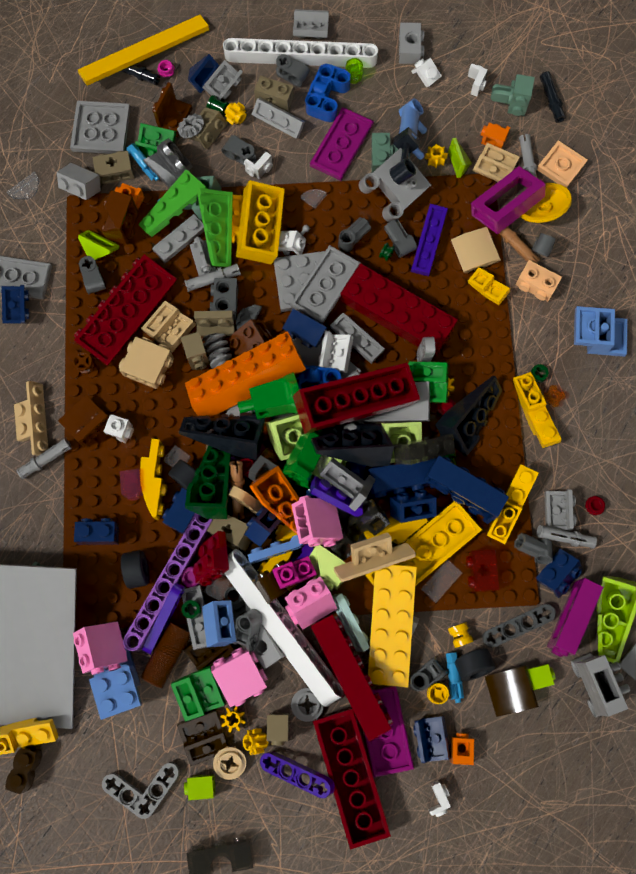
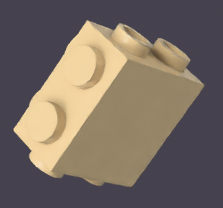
(146, 362)

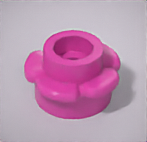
(163, 65)

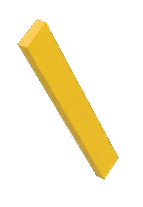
(143, 50)

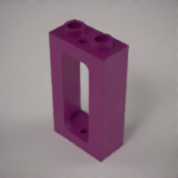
(513, 210)
(574, 617)

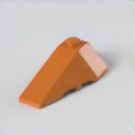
(276, 495)

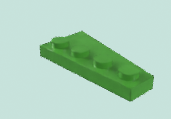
(171, 204)
(217, 223)

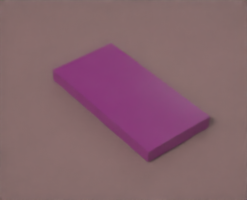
(341, 143)
(390, 751)

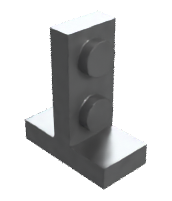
(348, 482)

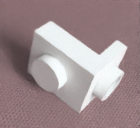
(427, 71)
(479, 74)
(258, 169)
(291, 242)
(119, 427)
(441, 794)

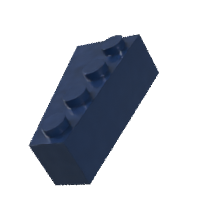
(398, 478)
(466, 489)

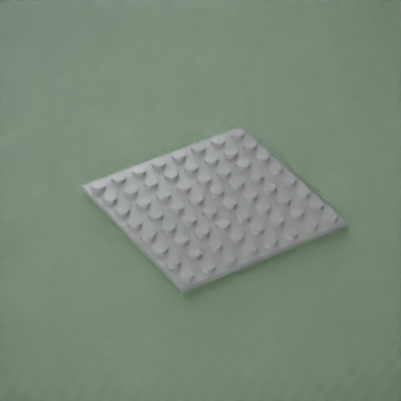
(37, 643)

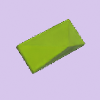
(458, 158)
(96, 245)

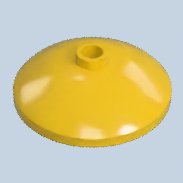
(552, 206)

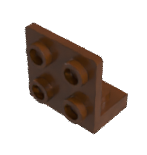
(169, 110)
(248, 337)
(84, 421)

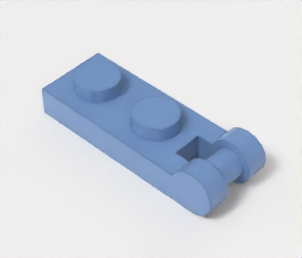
(276, 549)

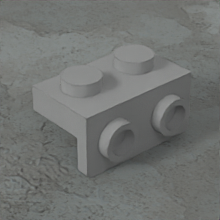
(310, 23)
(222, 80)
(560, 509)

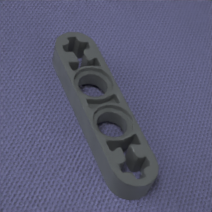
(520, 629)

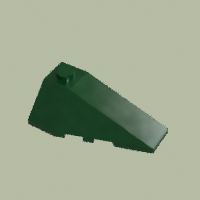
(209, 489)

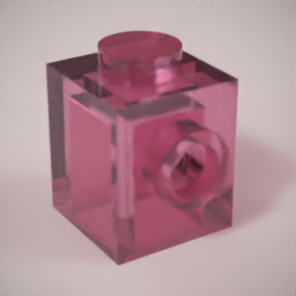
(131, 484)

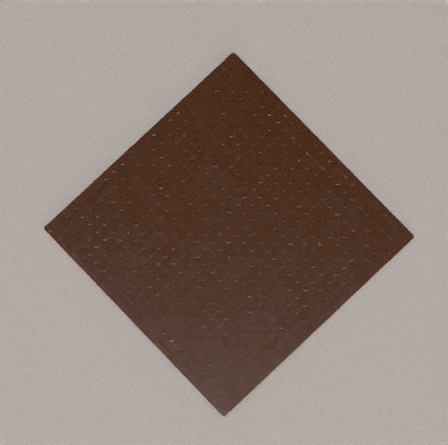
(474, 352)

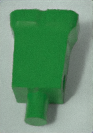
(272, 398)
(302, 461)

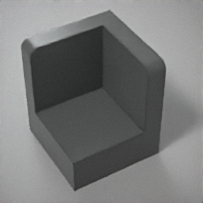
(260, 467)

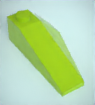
(615, 616)

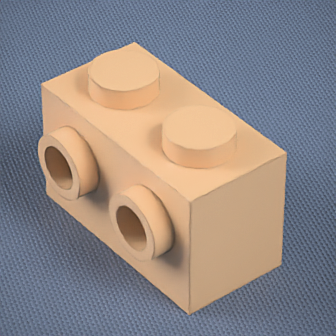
(538, 281)

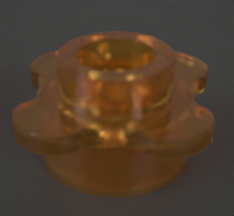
(554, 402)

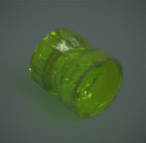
(355, 68)

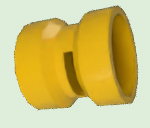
(458, 630)
(437, 693)

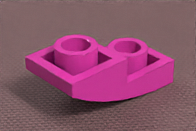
(294, 573)

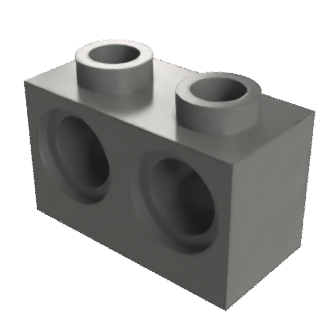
(228, 298)

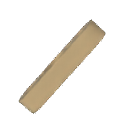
(245, 499)

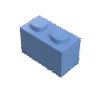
(219, 623)

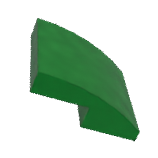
(151, 137)
(436, 374)
(197, 693)

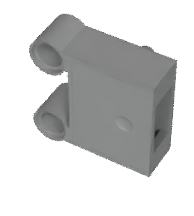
(399, 195)
(601, 684)

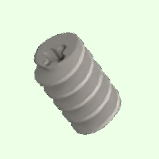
(216, 349)

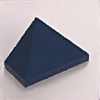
(202, 72)

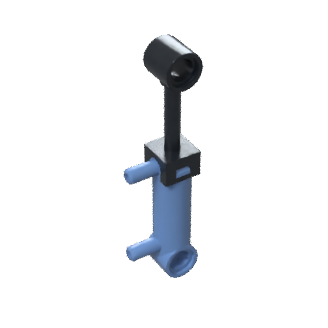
(408, 141)

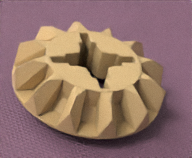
(234, 770)

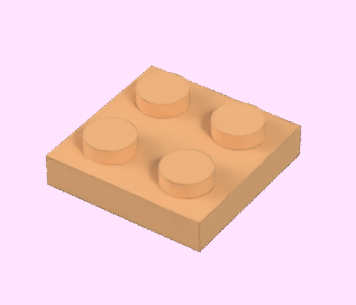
(562, 164)

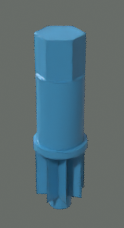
(138, 156)
(455, 682)

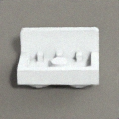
(336, 351)

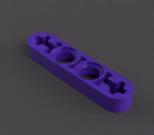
(163, 618)
(296, 776)

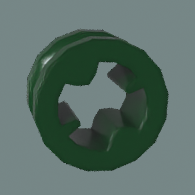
(387, 252)
(541, 368)
(194, 604)

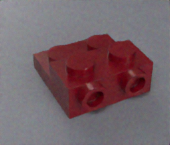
(213, 559)

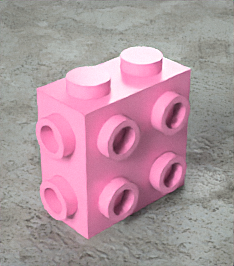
(316, 522)
(310, 603)
(100, 648)
(239, 676)

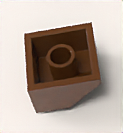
(121, 217)

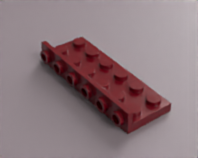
(124, 309)

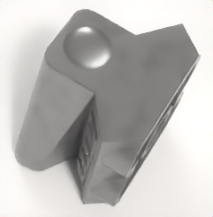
(168, 162)

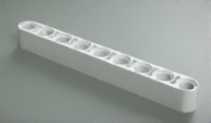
(303, 51)
(284, 632)

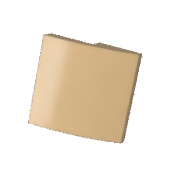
(495, 162)
(475, 249)
(168, 326)

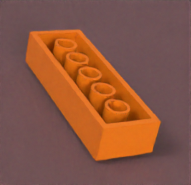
(230, 381)

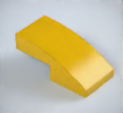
(488, 287)

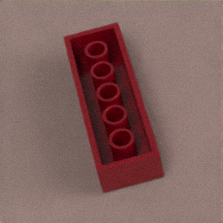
(396, 308)
(355, 397)
(352, 680)
(352, 777)

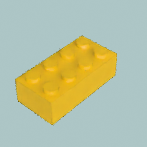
(260, 222)

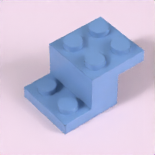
(600, 331)
(116, 689)

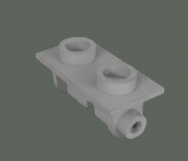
(201, 256)

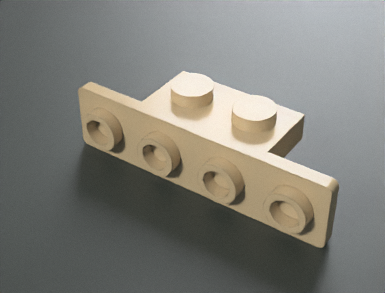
(31, 418)
(373, 555)

